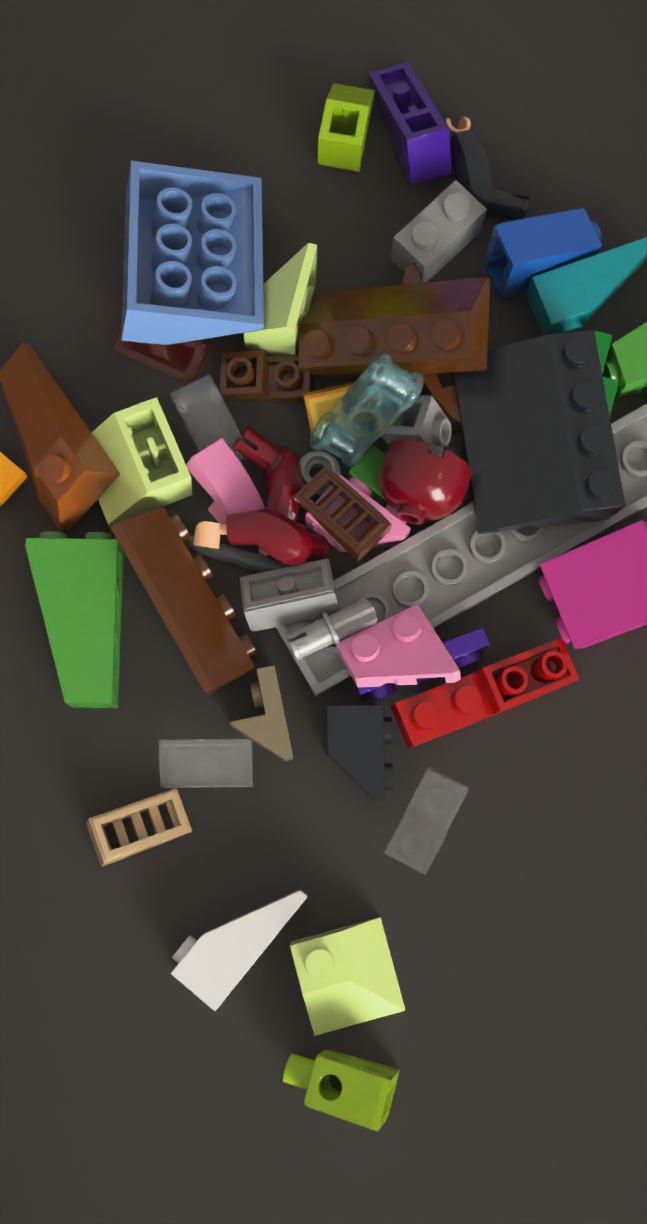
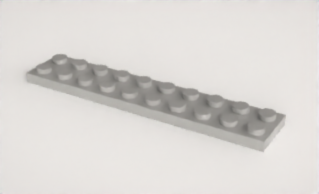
(456, 568)

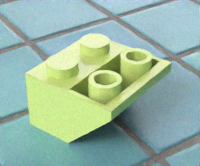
(147, 459)

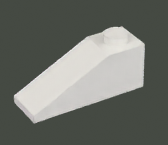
(227, 952)

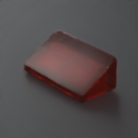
(178, 359)

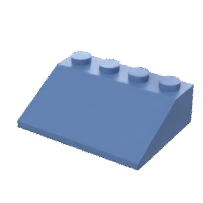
(191, 254)

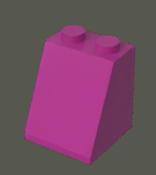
(600, 586)

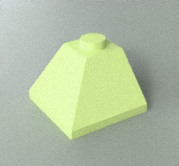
(286, 304)
(347, 976)

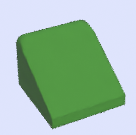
(368, 472)

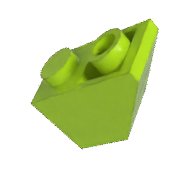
(345, 127)

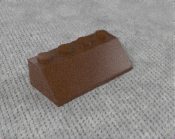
(417, 324)
(184, 598)

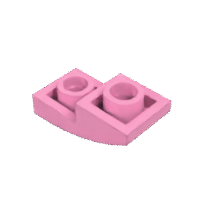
(225, 481)

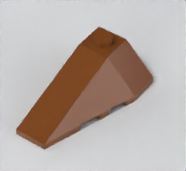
(59, 448)

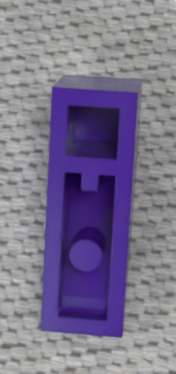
(413, 123)

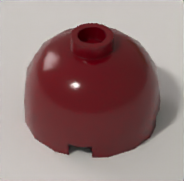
(422, 482)

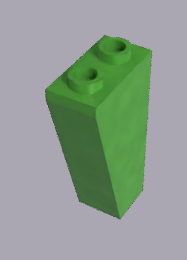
(81, 611)

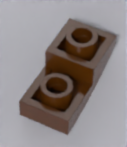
(263, 377)

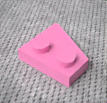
(397, 652)

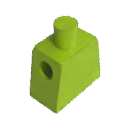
(365, 1086)

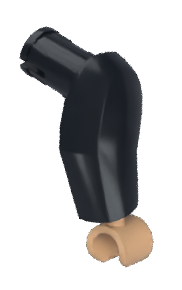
(474, 174)

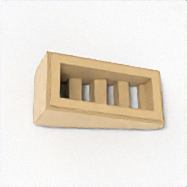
(101, 843)

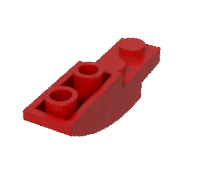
(484, 693)

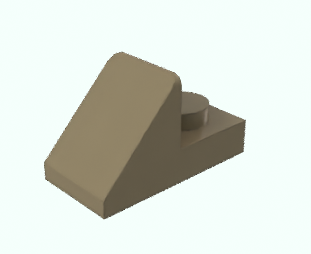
(268, 729)

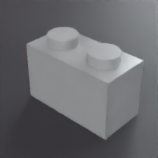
(439, 232)

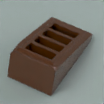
(368, 539)

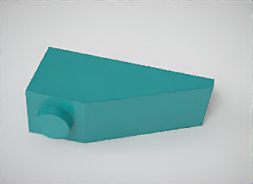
(574, 293)

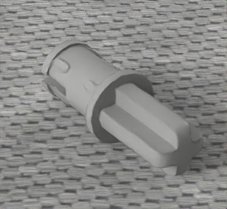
(332, 628)

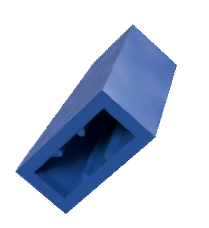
(537, 246)

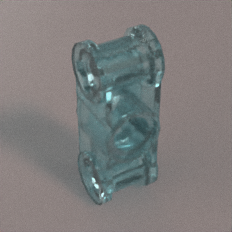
(366, 409)

